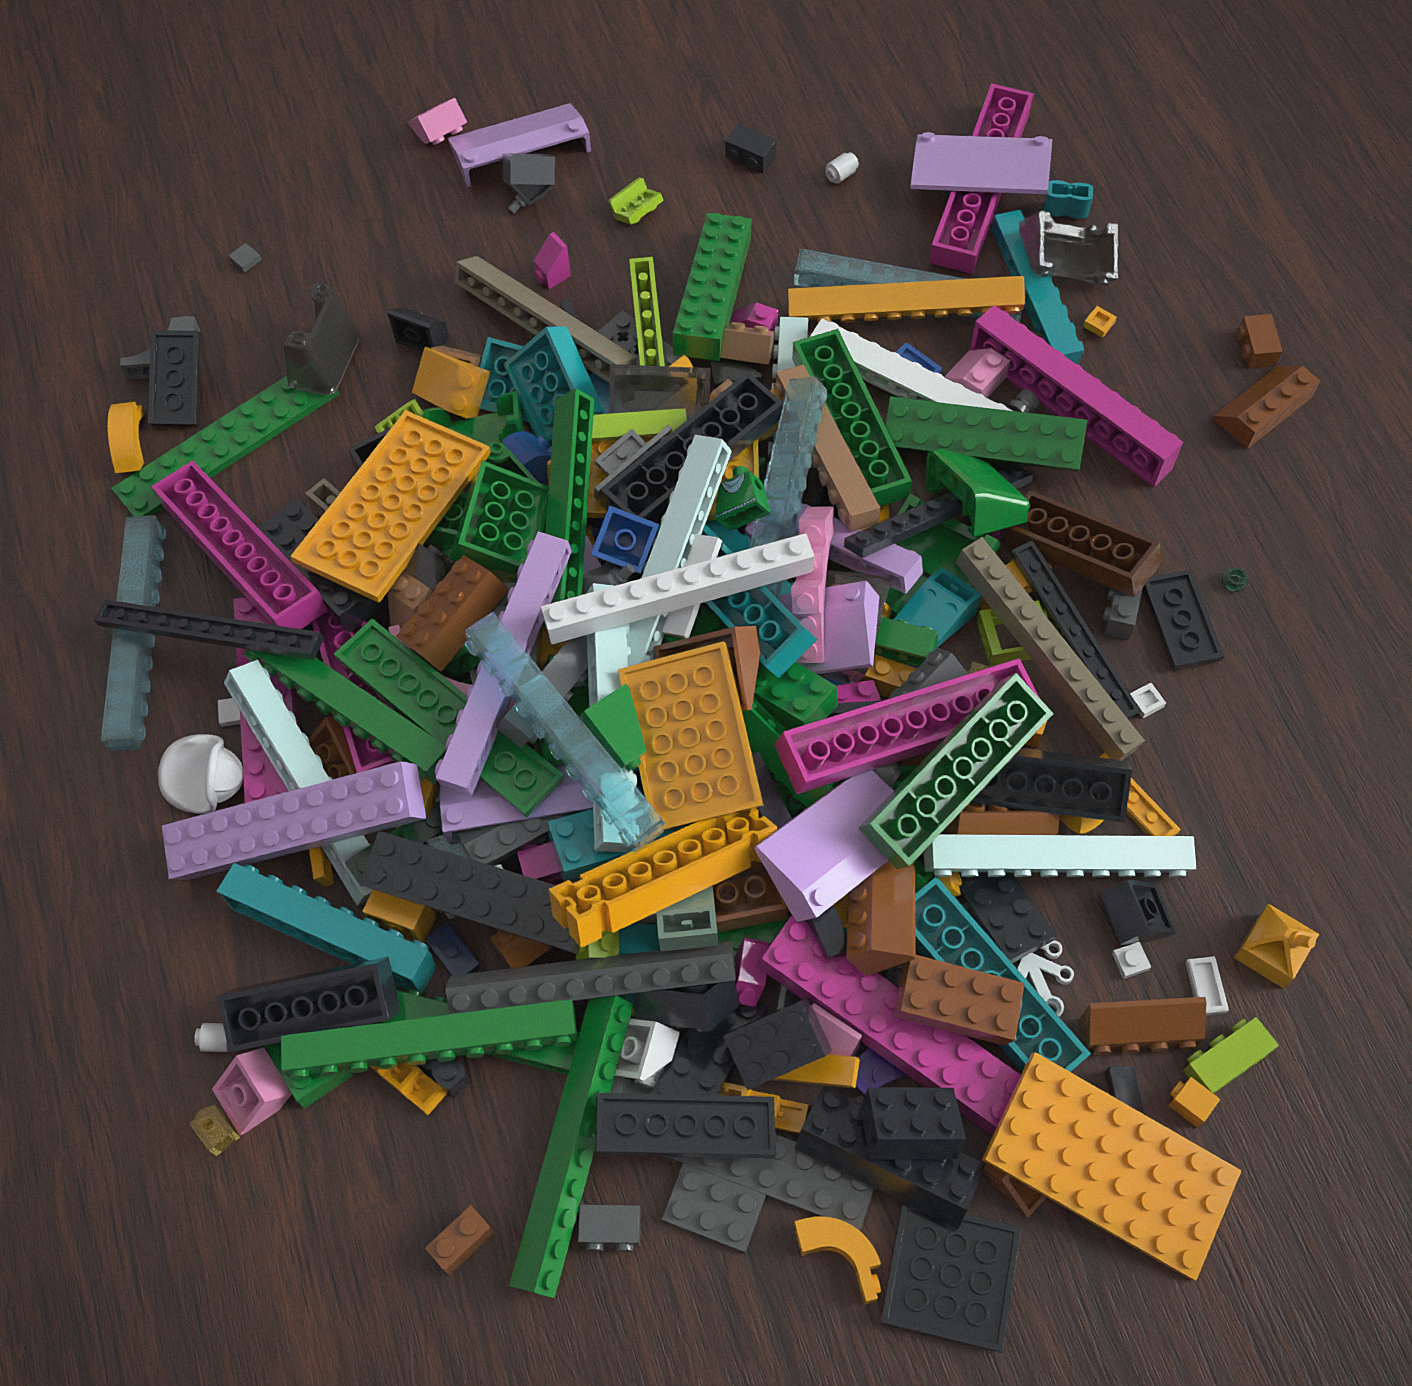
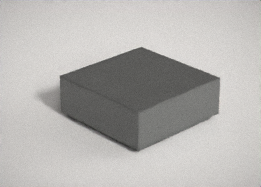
(245, 257)

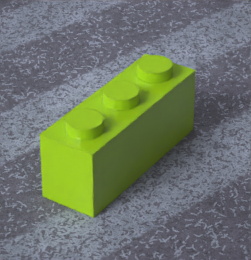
(1231, 1055)

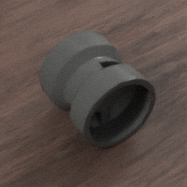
(1025, 402)

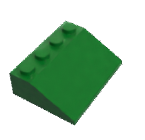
(500, 518)

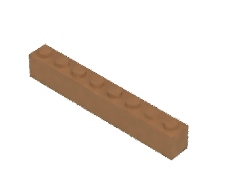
(836, 465)

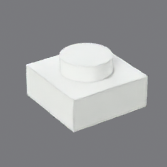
(1131, 960)

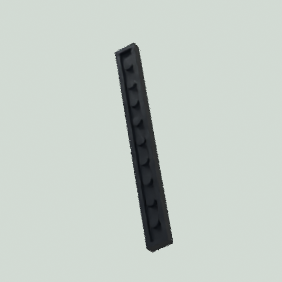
(920, 518)
(210, 629)

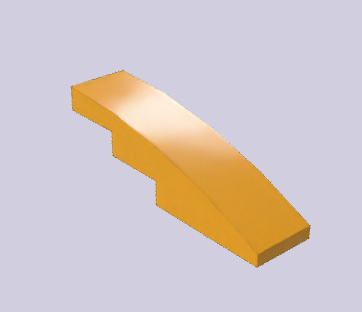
(413, 1085)
(788, 1114)

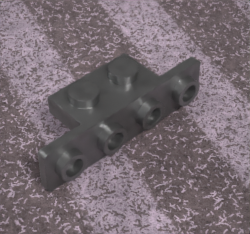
(624, 454)

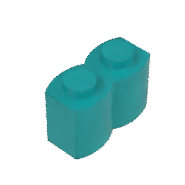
(1068, 199)

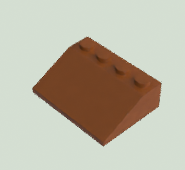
(742, 650)

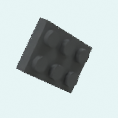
(714, 1208)

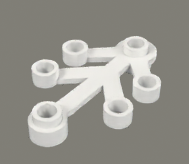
(1033, 964)

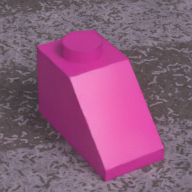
(552, 262)
(756, 315)
(748, 977)

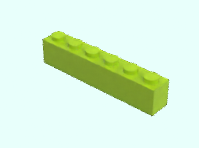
(646, 312)

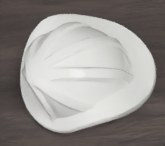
(199, 773)

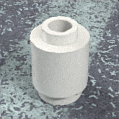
(841, 167)
(211, 1038)

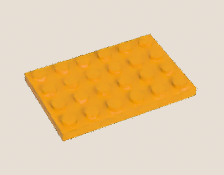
(693, 736)

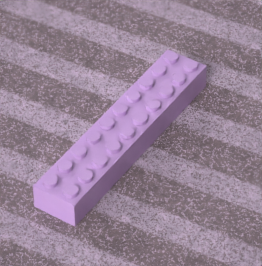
(294, 821)

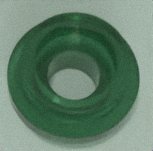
(1237, 574)

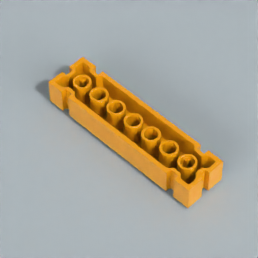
(658, 874)

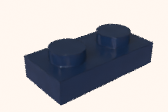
(452, 951)

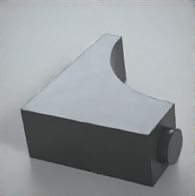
(139, 365)

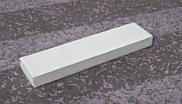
(680, 621)

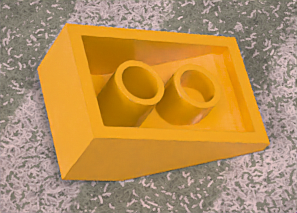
(450, 383)

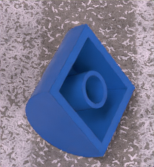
(531, 453)
(624, 539)

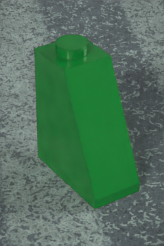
(617, 728)

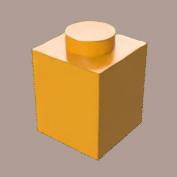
(1193, 1101)

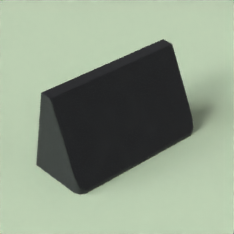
(1124, 1086)

